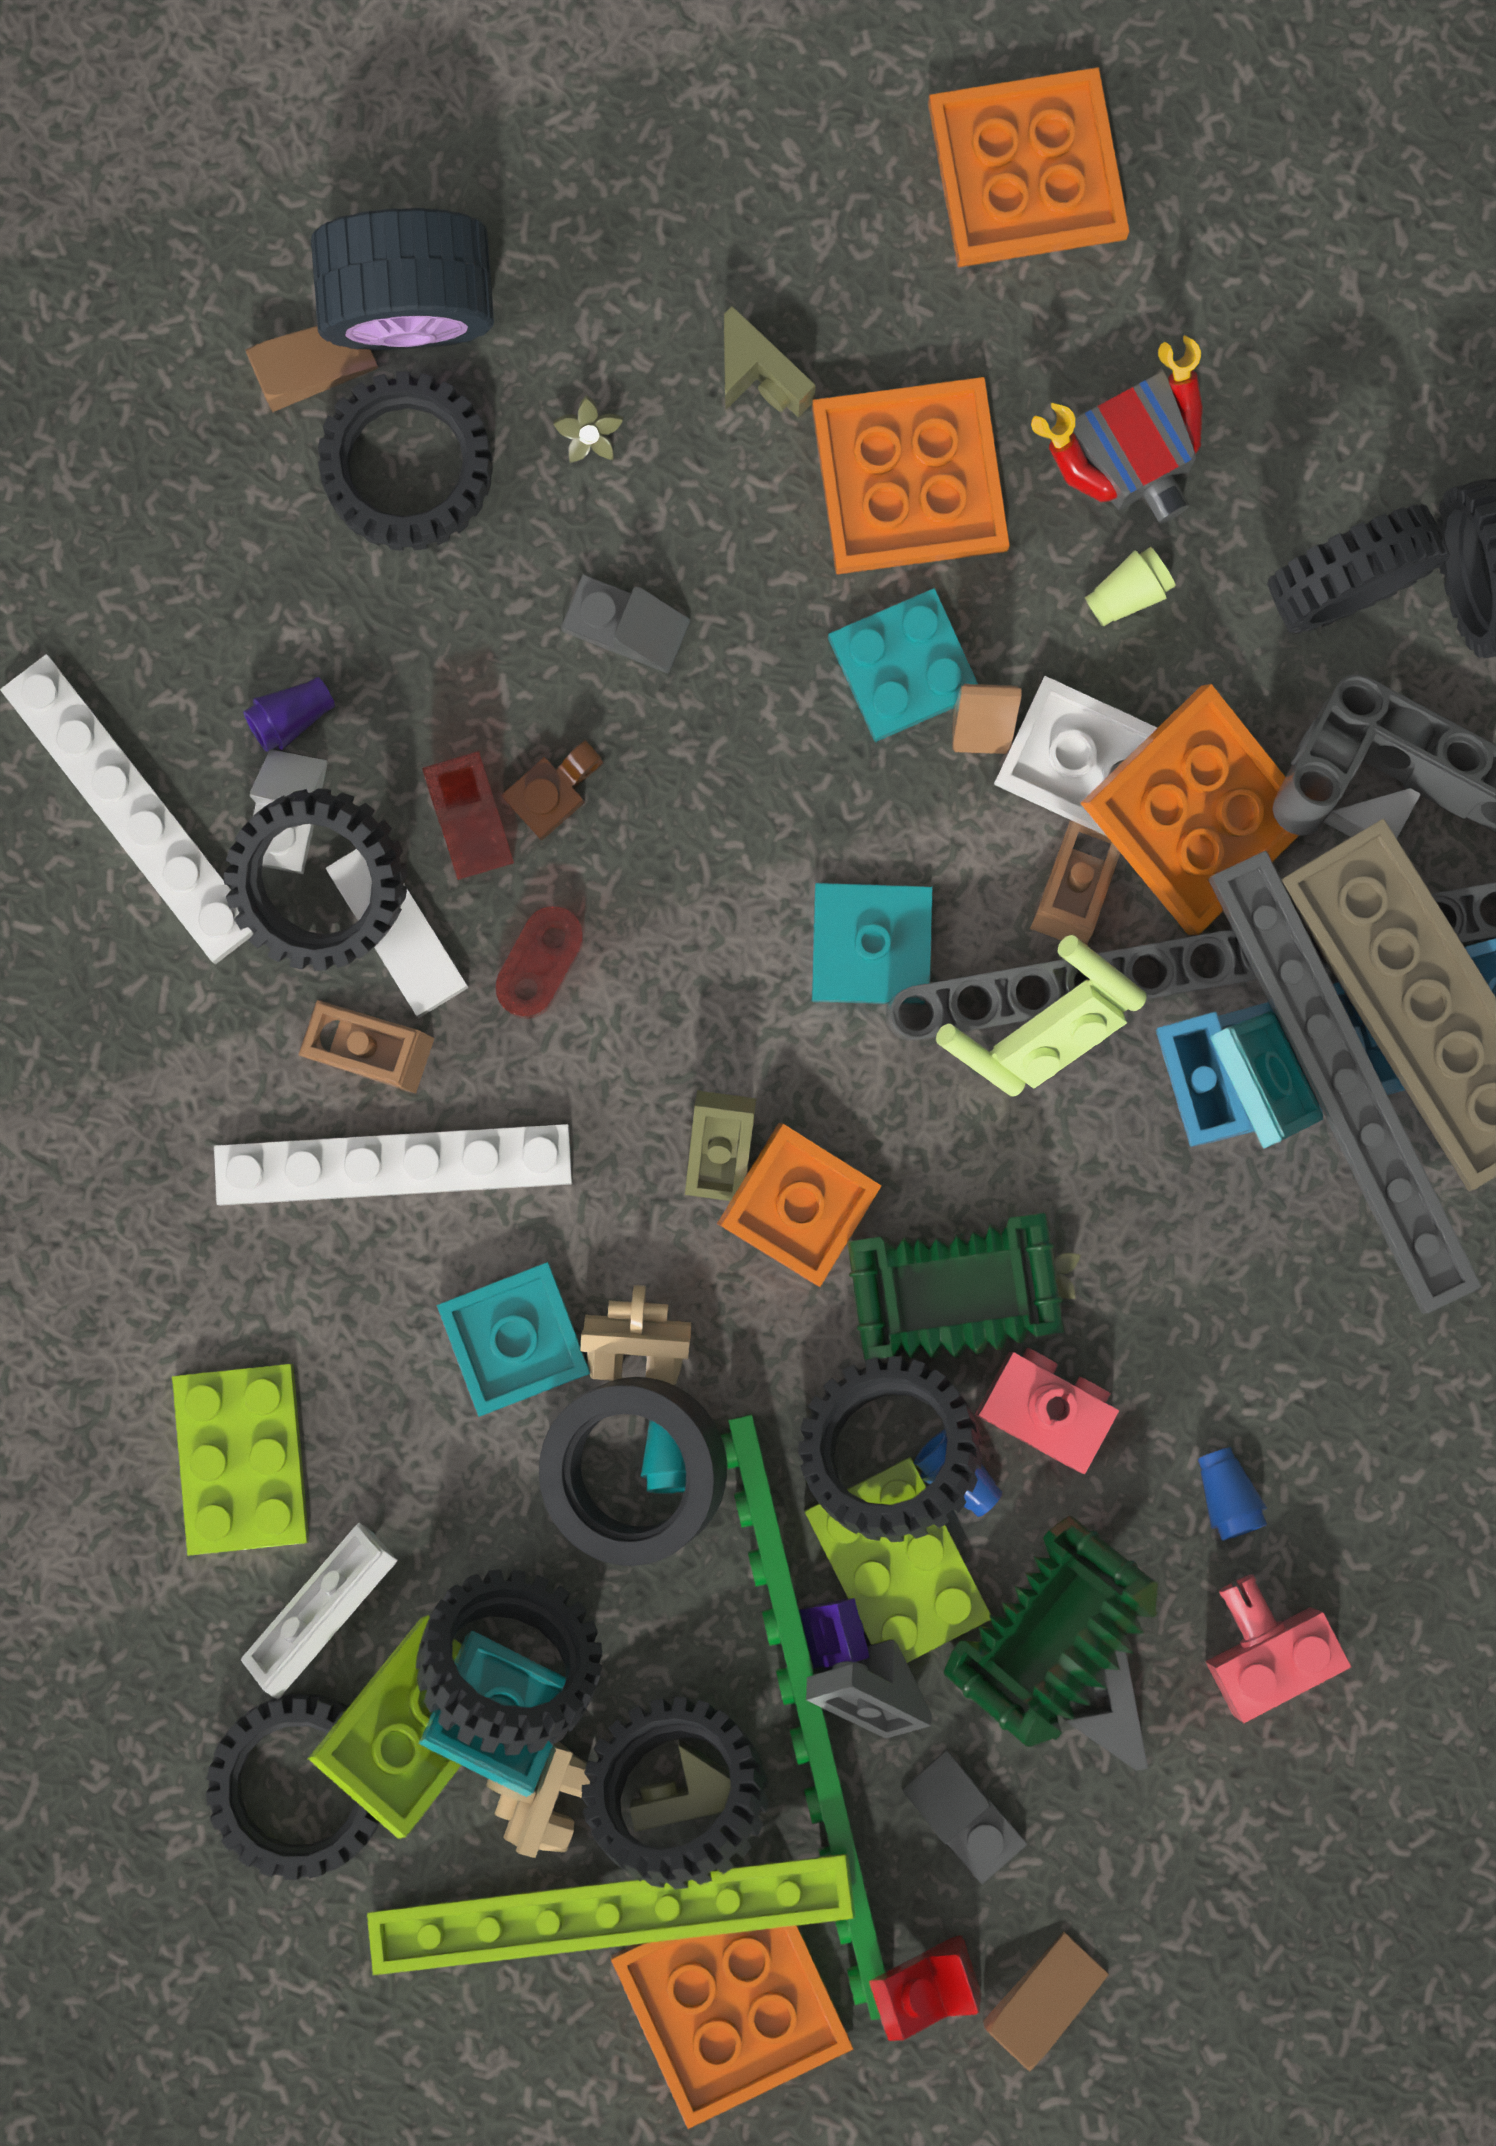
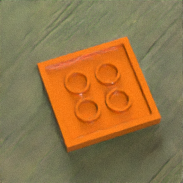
(1028, 167)
(910, 475)
(1192, 806)
(731, 2014)

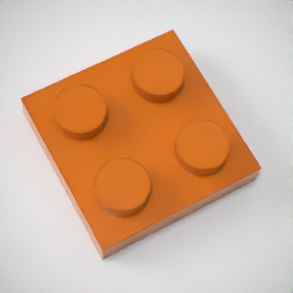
(799, 1204)

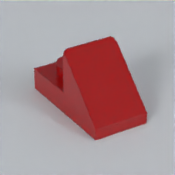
(927, 1990)

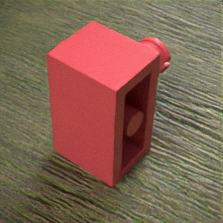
(1048, 1411)
(1273, 1657)

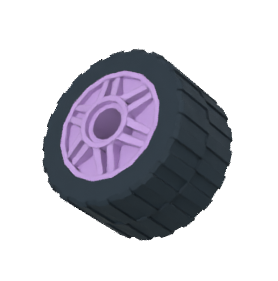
(402, 279)

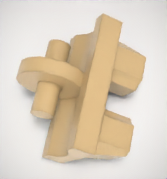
(635, 1330)
(531, 1819)

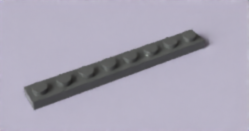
(1344, 1083)

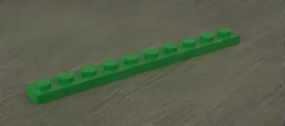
(811, 1738)

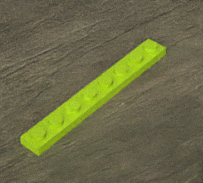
(609, 1915)

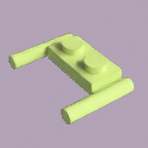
(1058, 1032)

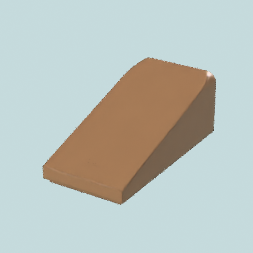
(304, 365)
(985, 718)
(1075, 888)
(368, 1046)
(1045, 2001)

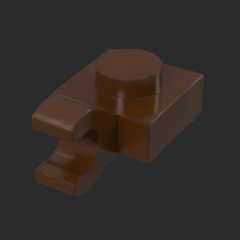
(547, 794)

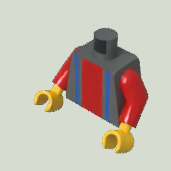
(1134, 440)

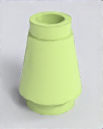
(1131, 587)

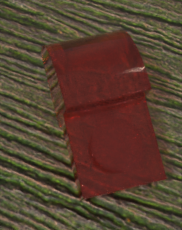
(468, 814)

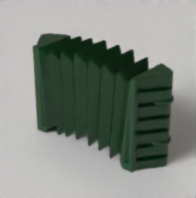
(957, 1291)
(1055, 1635)

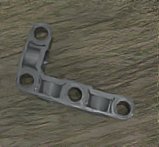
(1395, 736)

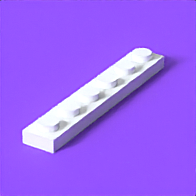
(127, 806)
(392, 1164)

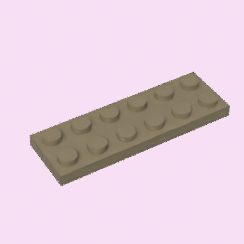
(1409, 987)

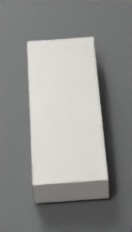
(409, 948)
(318, 1610)

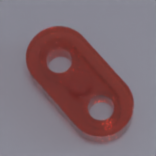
(539, 963)

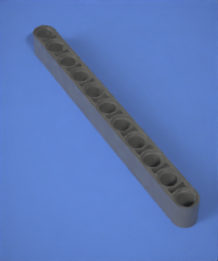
(1172, 958)

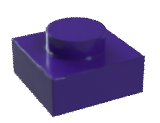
(834, 1633)

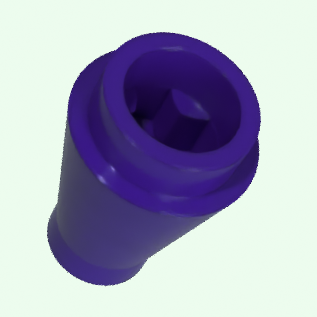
(286, 714)

